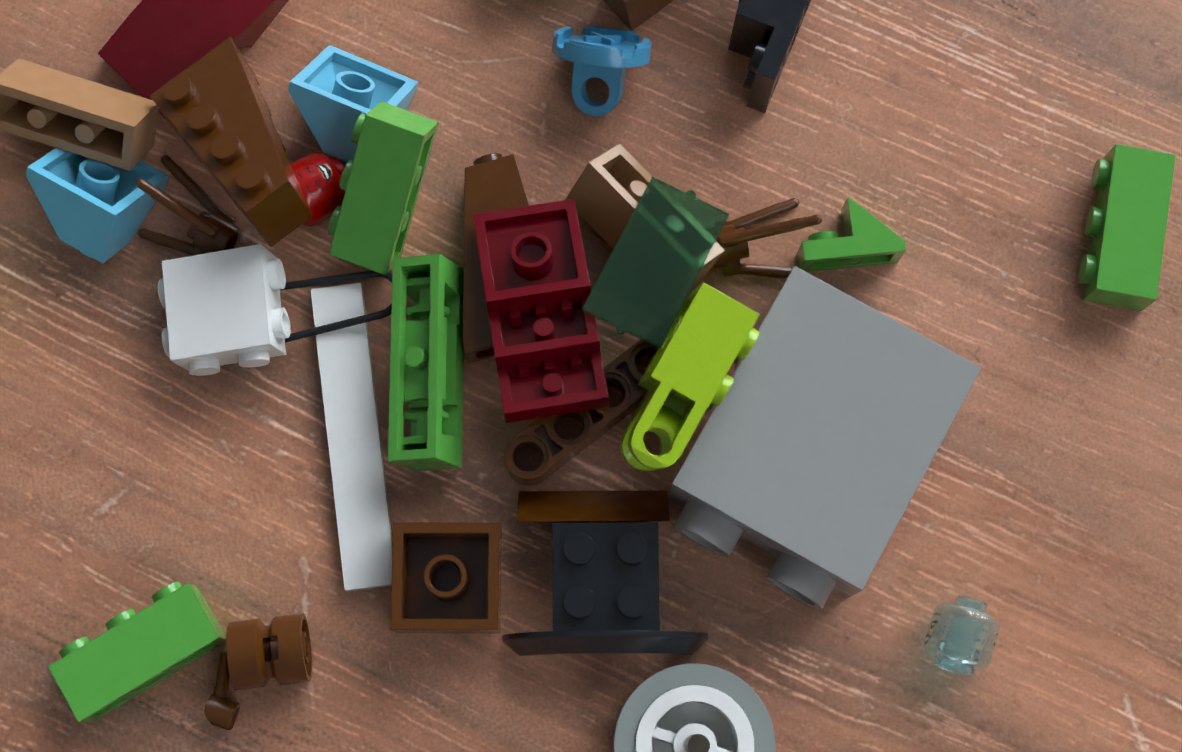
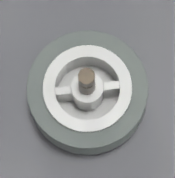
(694, 712)

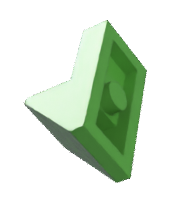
(864, 243)

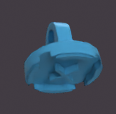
(600, 54)

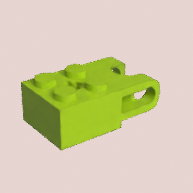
(688, 375)

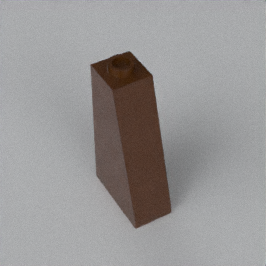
(489, 186)

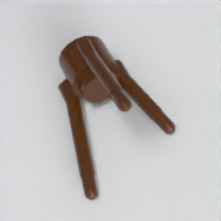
(207, 231)
(735, 239)

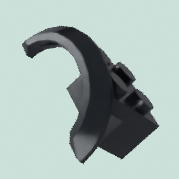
(605, 595)

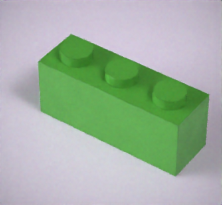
(381, 186)
(1127, 227)
(136, 651)

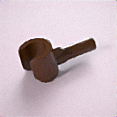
(219, 709)

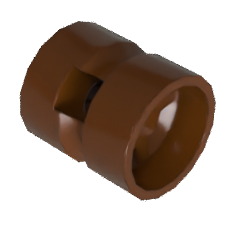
(251, 657)

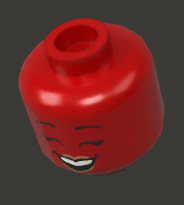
(320, 184)

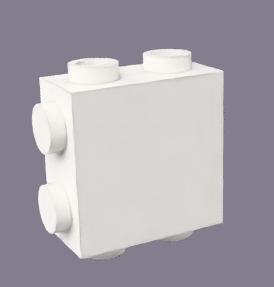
(224, 309)

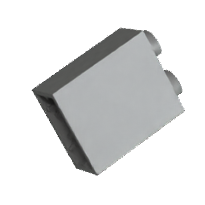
(820, 440)

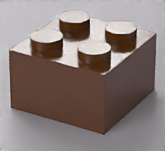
(446, 577)

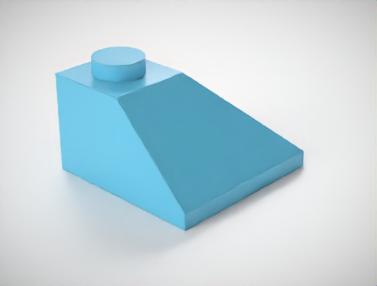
(338, 90)
(93, 202)

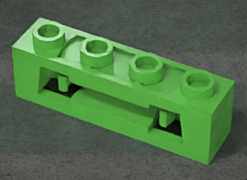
(426, 363)

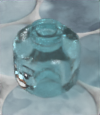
(962, 636)

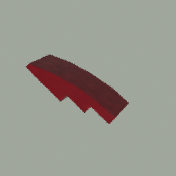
(171, 35)
(535, 305)

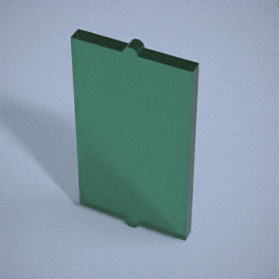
(655, 262)

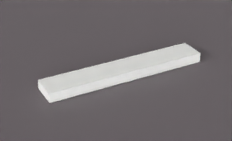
(353, 439)

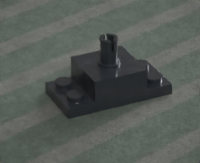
(766, 35)

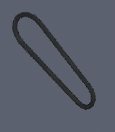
(345, 323)

